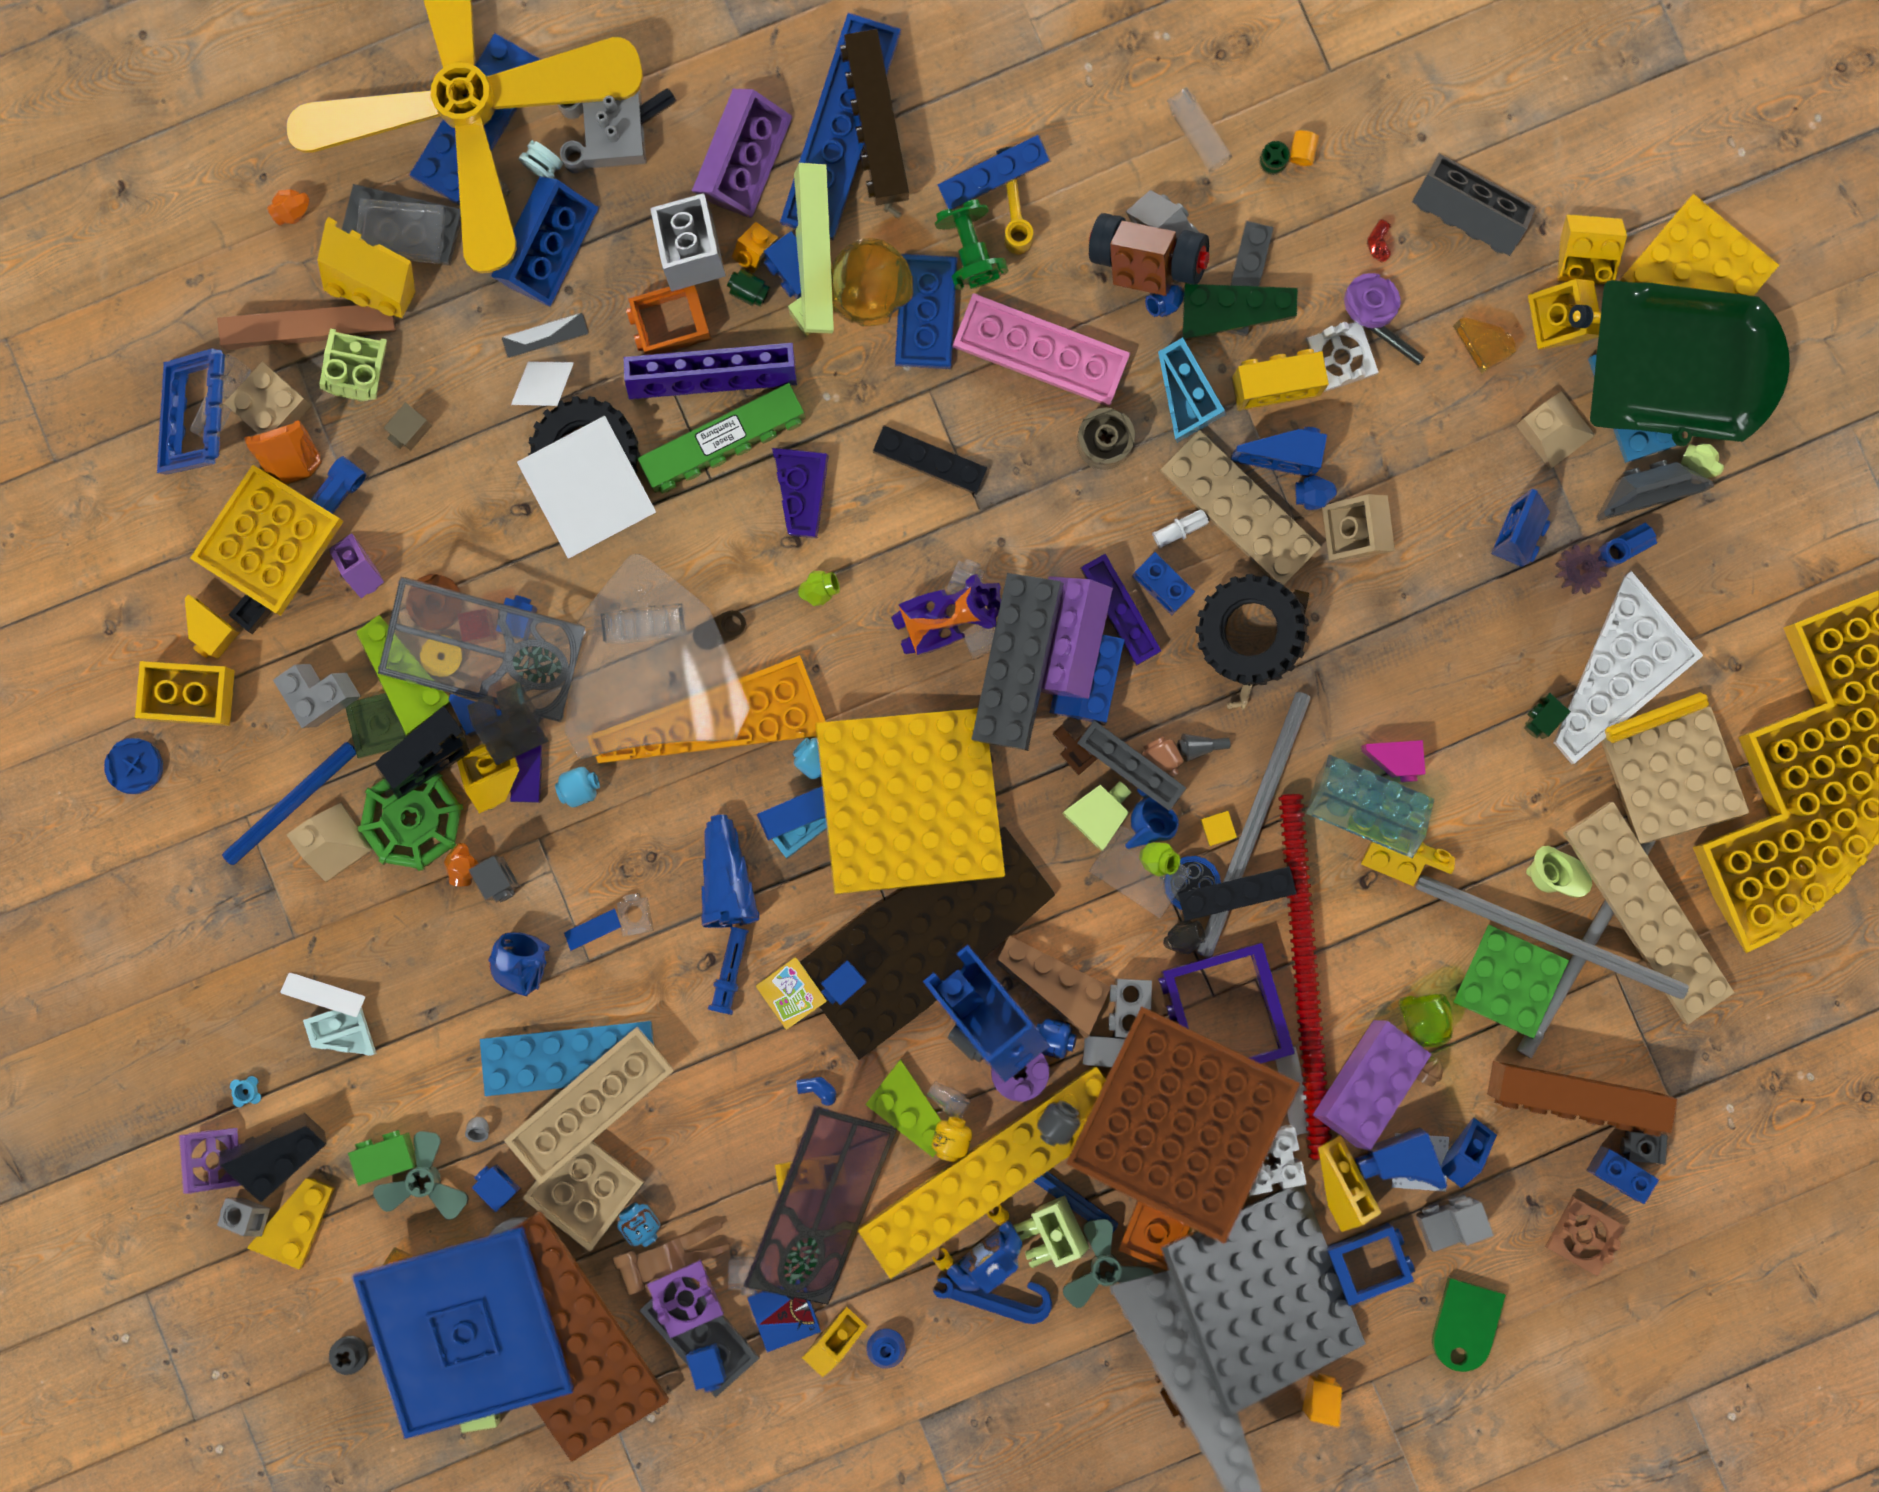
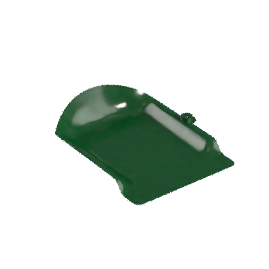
(1687, 362)

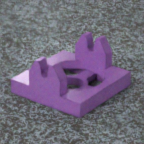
(188, 1142)
(657, 1289)

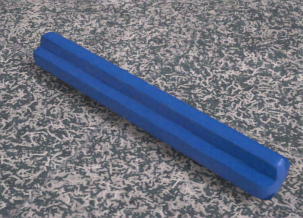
(1076, 1201)

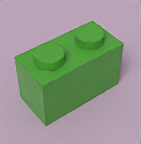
(382, 1158)

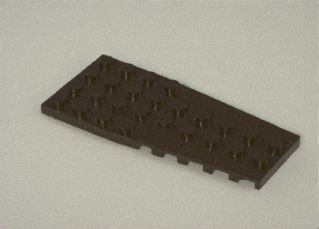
(920, 936)

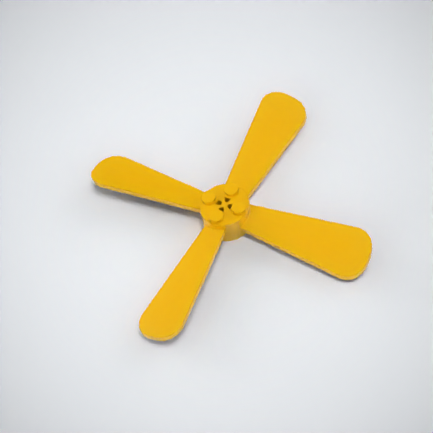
(566, 78)

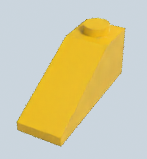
(1345, 1187)

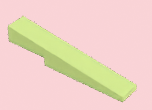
(814, 247)

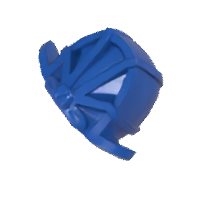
(519, 967)

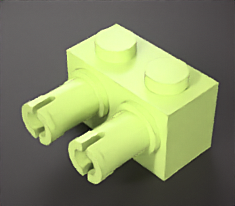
(1059, 1232)

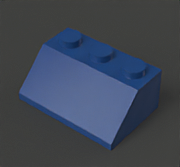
(1102, 687)

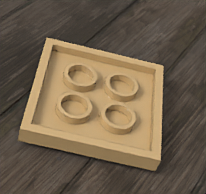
(585, 1194)

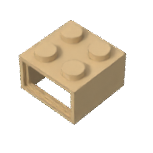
(267, 401)

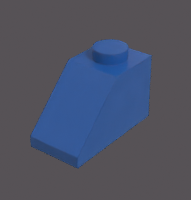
(1468, 1153)

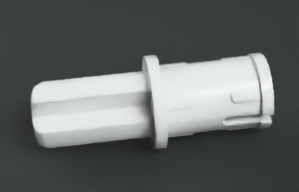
(1180, 528)

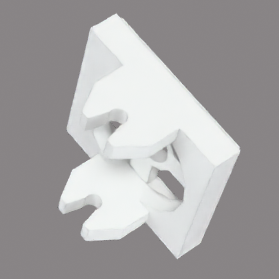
(1356, 332)

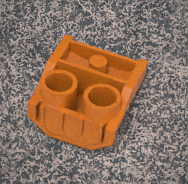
(285, 452)

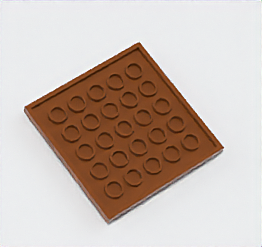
(1183, 1124)

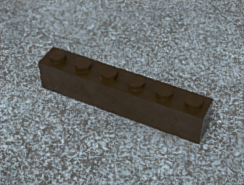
(875, 116)

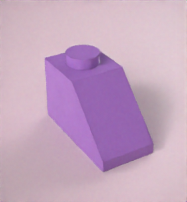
(356, 566)

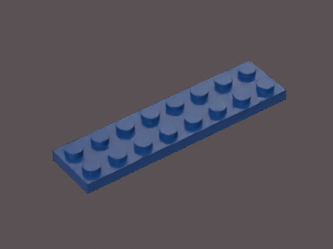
(833, 131)

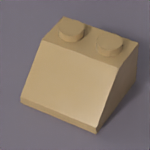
(1358, 527)

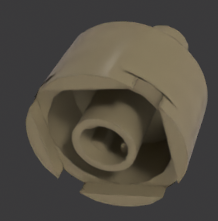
(1112, 424)

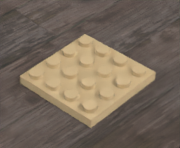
(1675, 777)

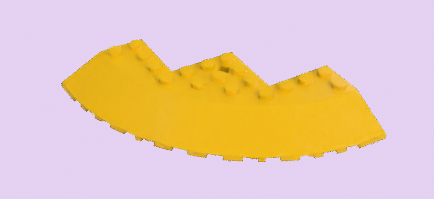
(1816, 790)

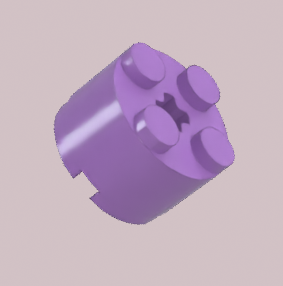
(1024, 1088)

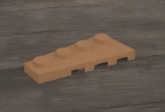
(1064, 988)

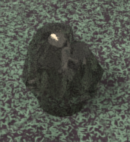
(1185, 937)

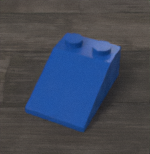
(1291, 452)
(1522, 529)

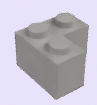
(1160, 213)
(313, 699)
(1453, 1223)

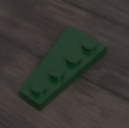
(1230, 307)

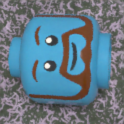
(638, 1224)

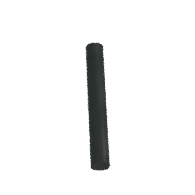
(1398, 344)

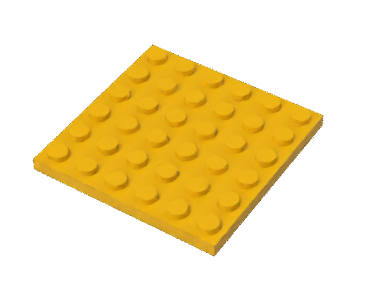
(908, 801)

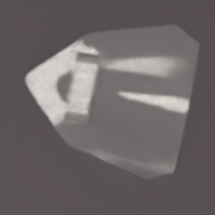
(650, 668)

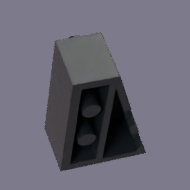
(423, 753)
(274, 1156)

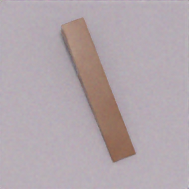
(300, 326)

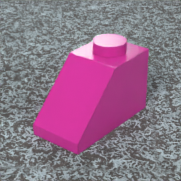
(1398, 758)

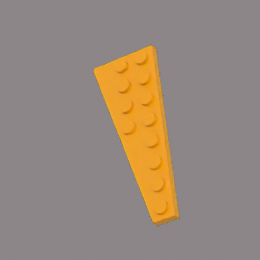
(780, 710)

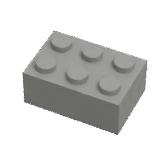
(687, 242)

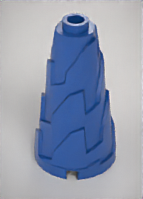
(726, 889)

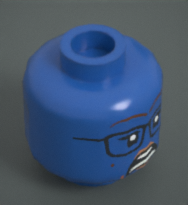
(1058, 1036)

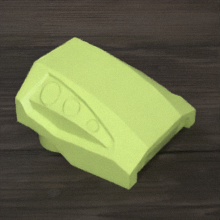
(352, 366)

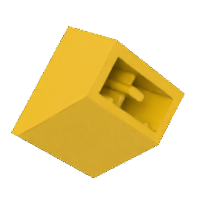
(1591, 248)

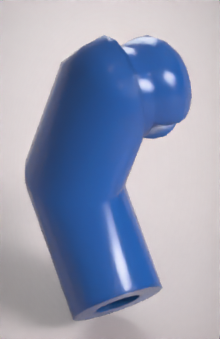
(820, 1087)

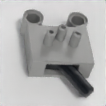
(612, 130)

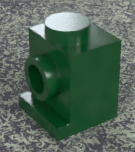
(1546, 716)

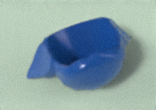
(1151, 822)

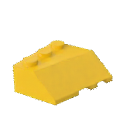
(364, 272)

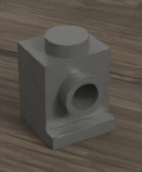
(1656, 1147)

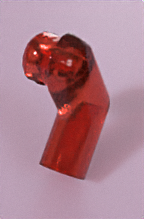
(1376, 241)

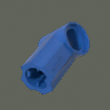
(342, 480)
(1628, 545)

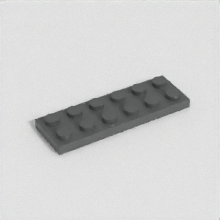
(1017, 661)

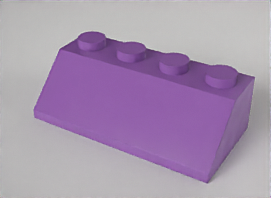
(742, 152)

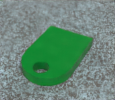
(1466, 1321)

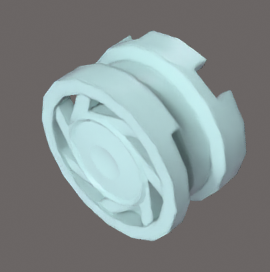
(540, 160)

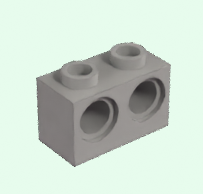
(1123, 1007)

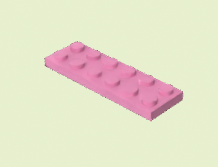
(1041, 350)

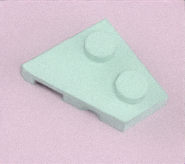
(340, 1032)

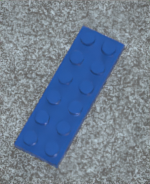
(438, 162)

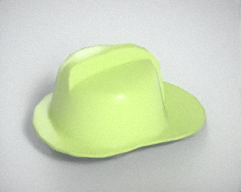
(1559, 872)

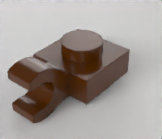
(1074, 754)

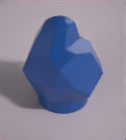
(1165, 305)
(1314, 492)

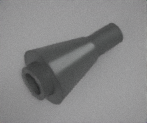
(1196, 746)

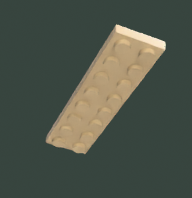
(1647, 909)

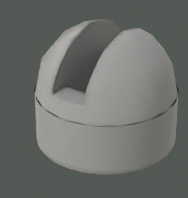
(477, 1129)

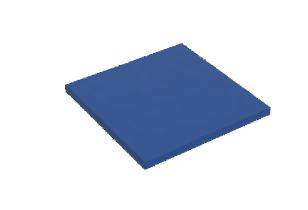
(463, 1333)

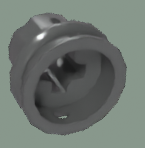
(358, 1355)

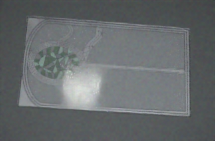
(479, 647)

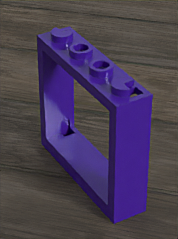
(1267, 986)

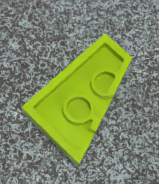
(906, 1107)

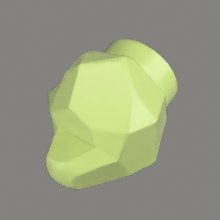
(1703, 460)

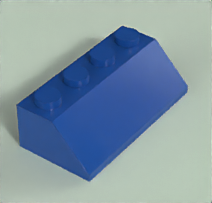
(547, 240)

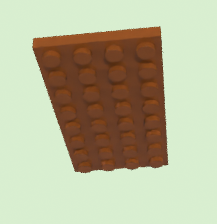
(605, 1369)

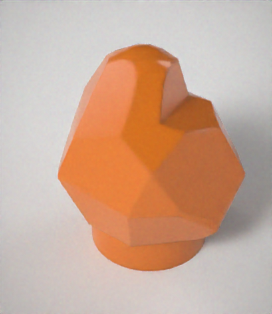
(288, 206)
(458, 865)

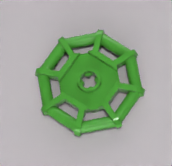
(411, 835)

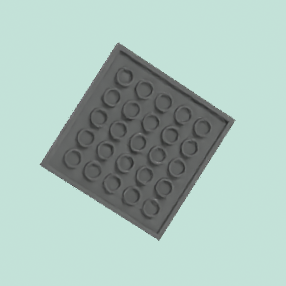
(1264, 1299)

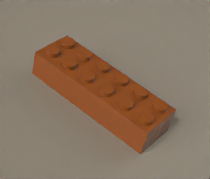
(1583, 1097)

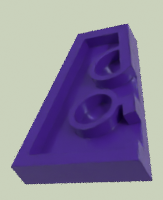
(802, 489)

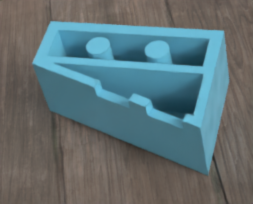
(1188, 391)

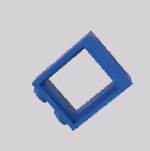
(1404, 1263)

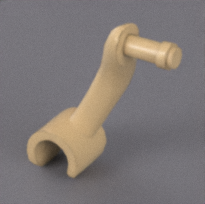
(1244, 696)

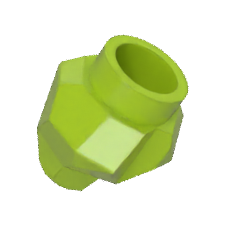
(819, 588)
(1159, 859)

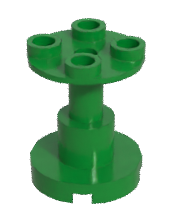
(977, 265)

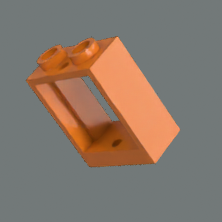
(659, 297)

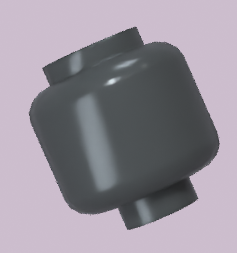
(1058, 1123)

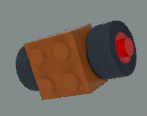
(1147, 255)

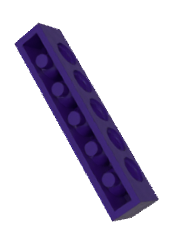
(710, 371)

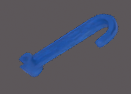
(996, 1303)

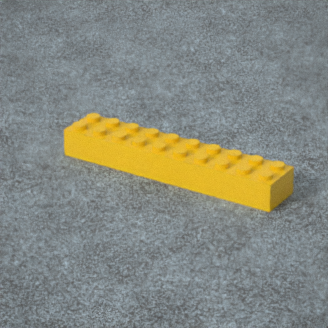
(975, 1182)

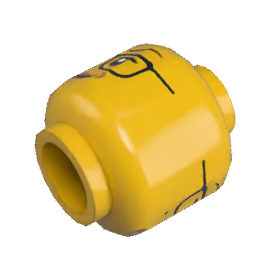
(952, 1139)

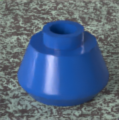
(894, 1344)

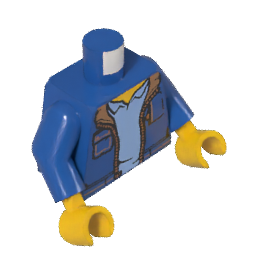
(987, 1262)

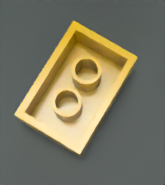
(1279, 379)
(184, 693)

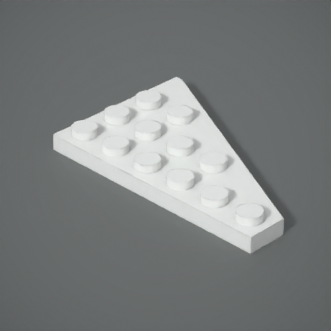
(1629, 665)

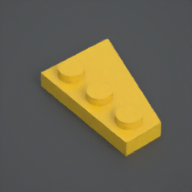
(295, 1225)

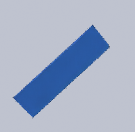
(592, 929)

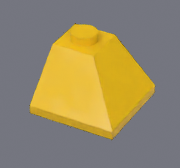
(484, 780)

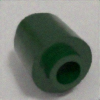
(748, 288)

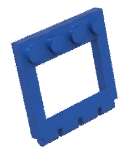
(174, 405)

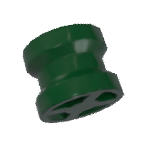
(1278, 152)

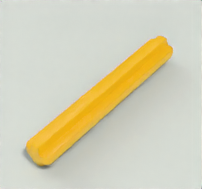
(1656, 717)

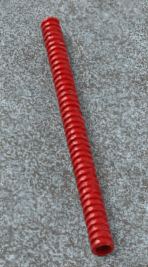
(1305, 970)

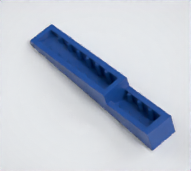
(793, 814)

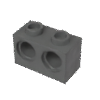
(495, 879)

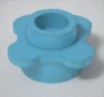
(239, 1097)

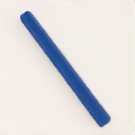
(289, 803)

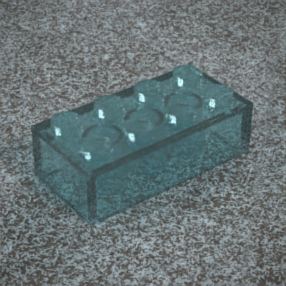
(1370, 806)

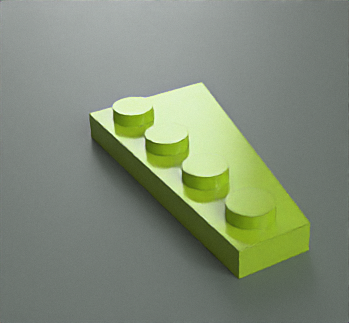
(410, 701)

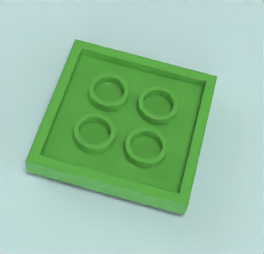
(1511, 981)

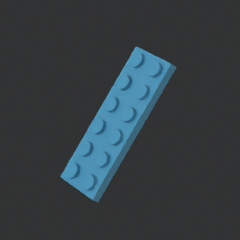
(547, 1058)

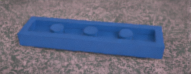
(994, 172)

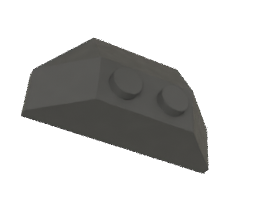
(1652, 487)

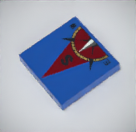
(783, 1319)

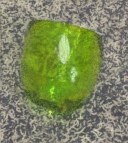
(1428, 1019)

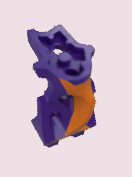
(926, 625)

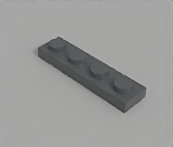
(1251, 258)
(1132, 765)

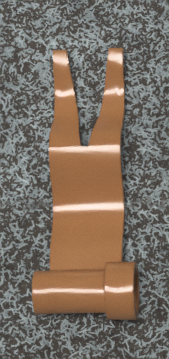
(664, 1259)

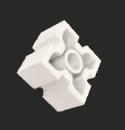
(1286, 1169)

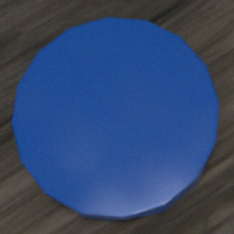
(133, 766)

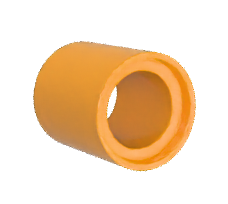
(1303, 148)

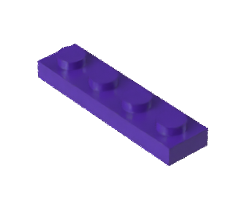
(1123, 612)

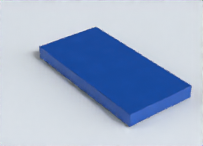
(928, 319)

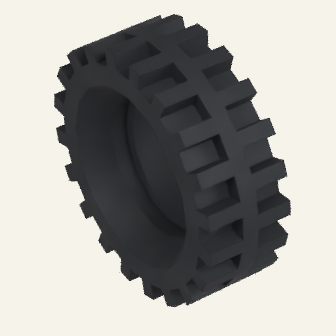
(581, 413)
(1281, 654)

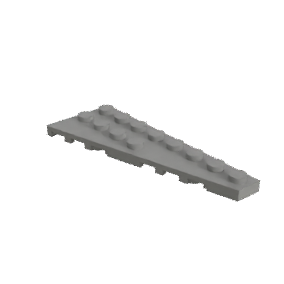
(1168, 1338)

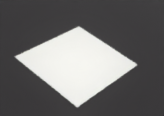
(586, 487)

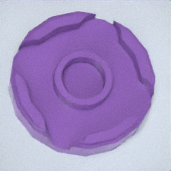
(1372, 300)

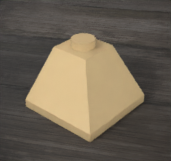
(1555, 430)
(330, 842)

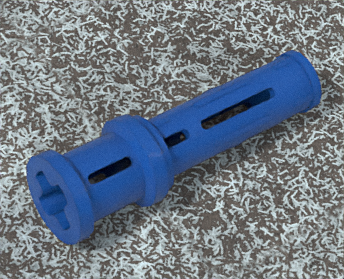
(738, 938)

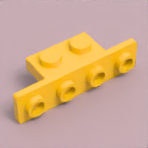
(1403, 867)

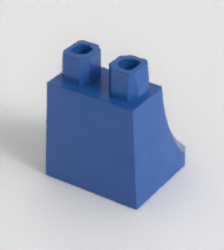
(1403, 1157)

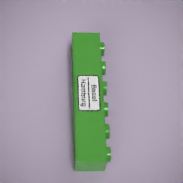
(722, 438)

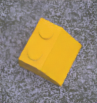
(1551, 313)

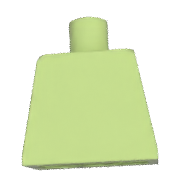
(1099, 813)

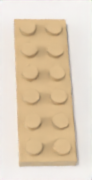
(1240, 508)
(589, 1105)

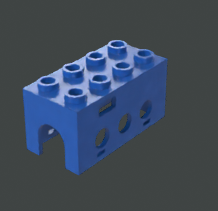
(998, 1024)

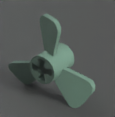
(446, 1199)
(1100, 1238)

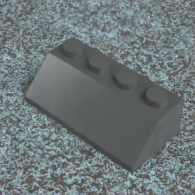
(1474, 205)

